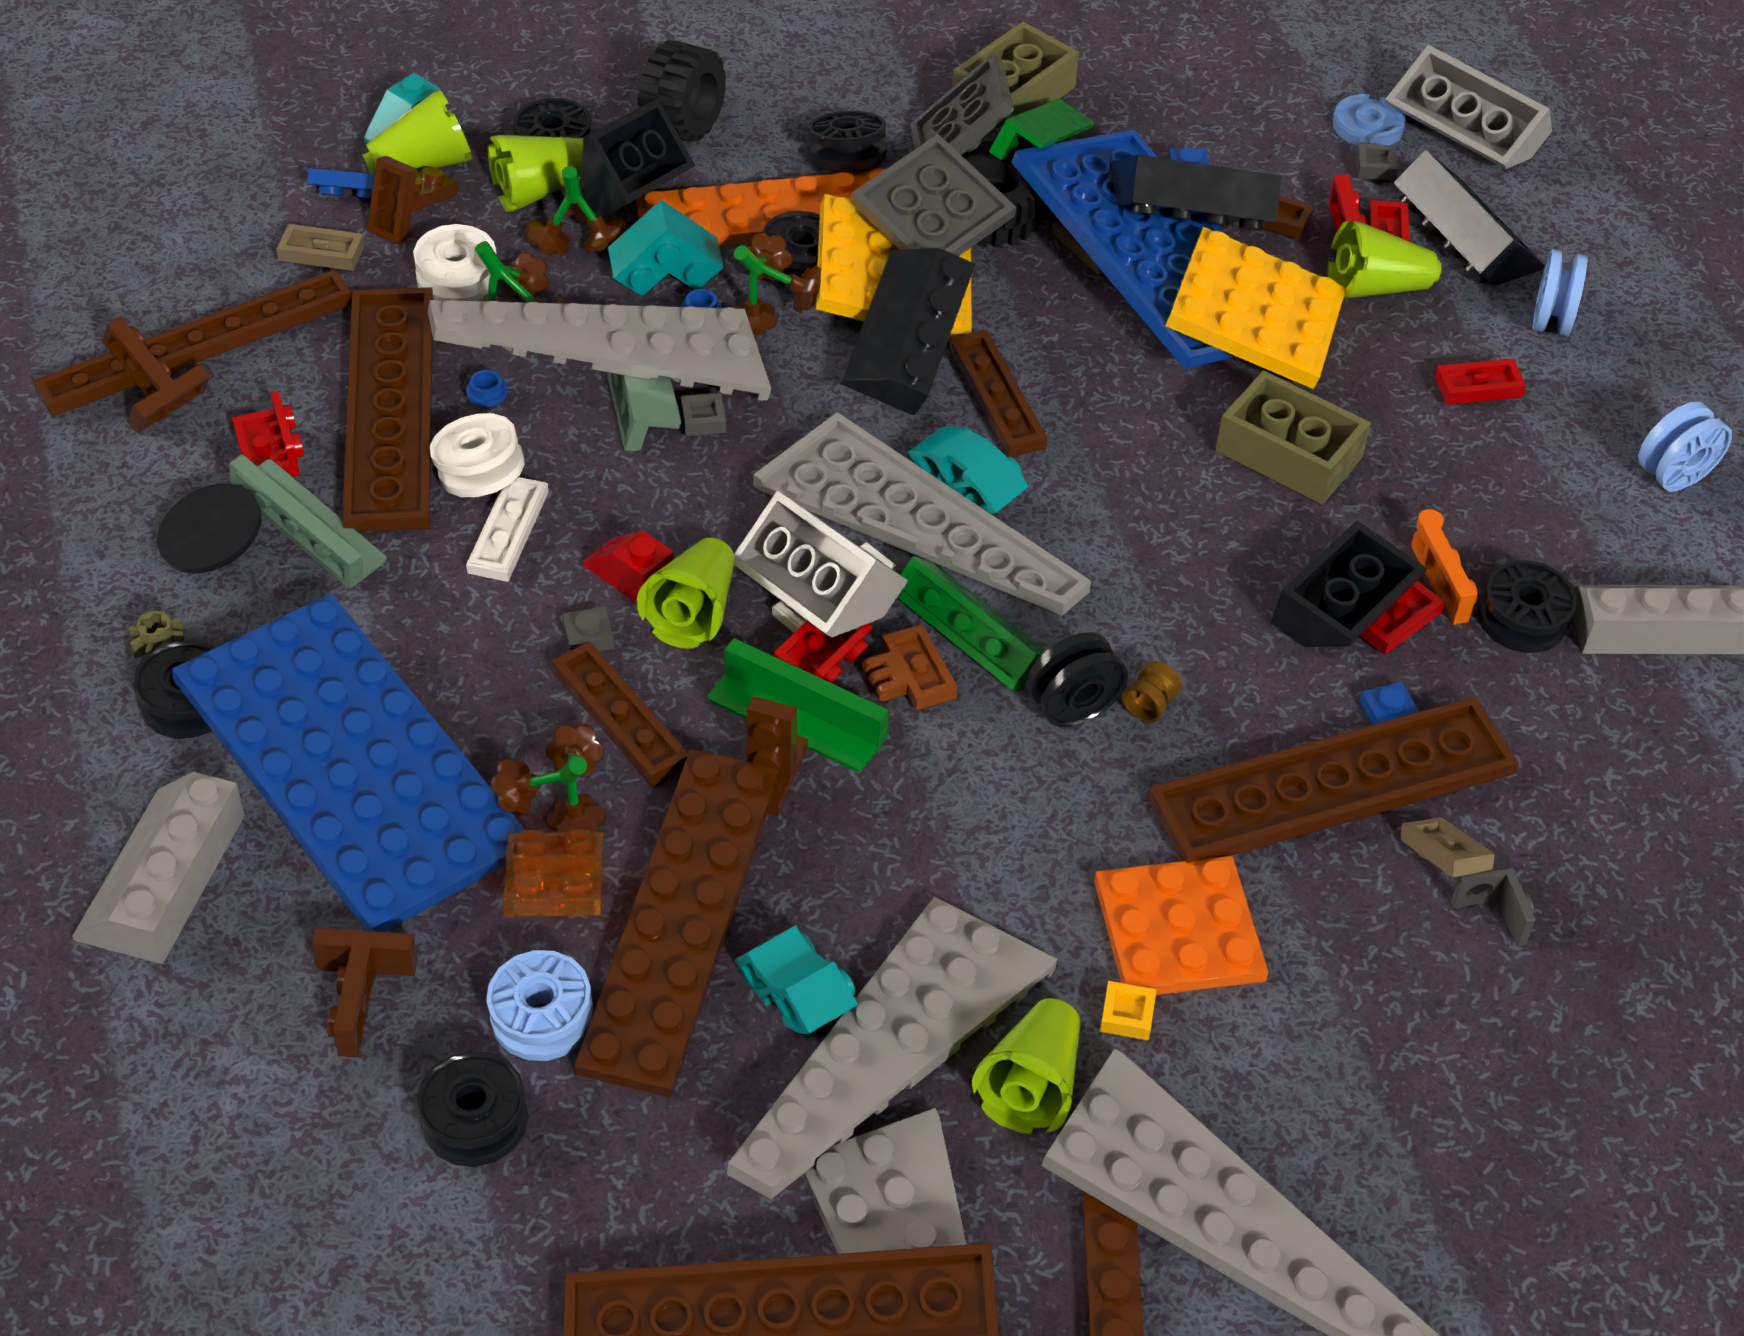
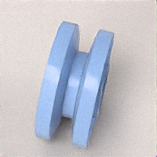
(1560, 293)
(1685, 446)
(535, 980)

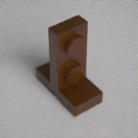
(402, 190)
(151, 375)
(775, 744)
(358, 960)

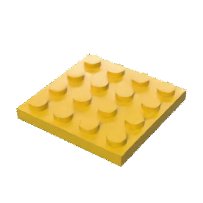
(853, 259)
(1257, 307)

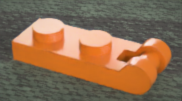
(1443, 567)

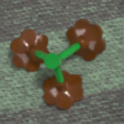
(552, 240)
(768, 259)
(523, 278)
(573, 756)

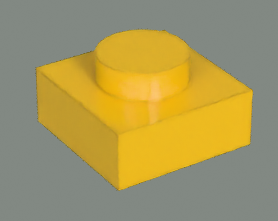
(1128, 1010)

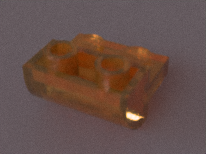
(554, 873)

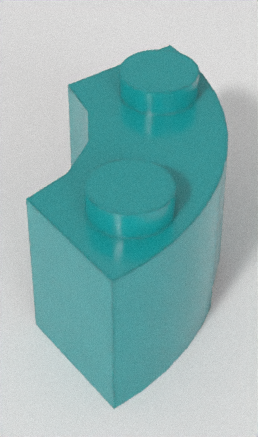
(971, 467)
(798, 981)

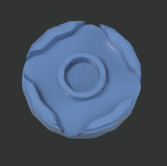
(1378, 125)

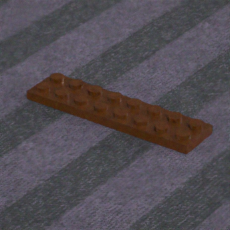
(389, 411)
(1331, 781)
(678, 924)
(816, 1295)

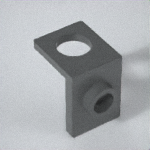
(1507, 891)

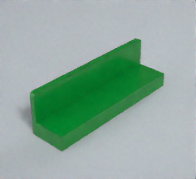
(1039, 127)
(969, 622)
(830, 717)

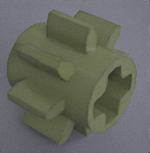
(154, 630)

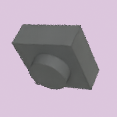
(1376, 161)
(703, 414)
(588, 626)

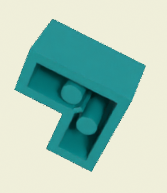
(664, 244)

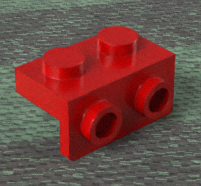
(268, 436)
(821, 654)

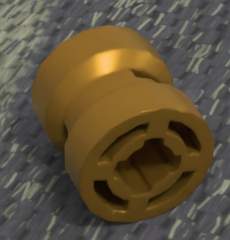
(1157, 687)

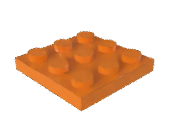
(1181, 925)

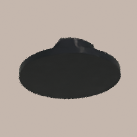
(209, 528)

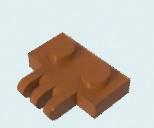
(910, 668)

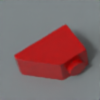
(629, 561)

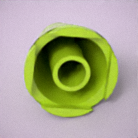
(422, 137)
(531, 166)
(1380, 263)
(689, 594)
(1032, 1070)

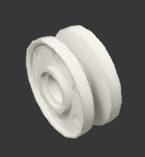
(449, 263)
(477, 455)

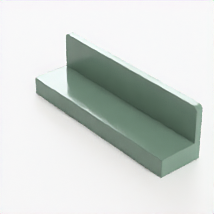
(642, 405)
(307, 521)

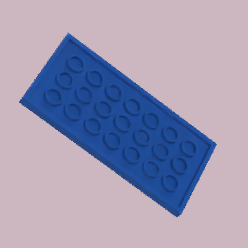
(1136, 252)
(350, 762)

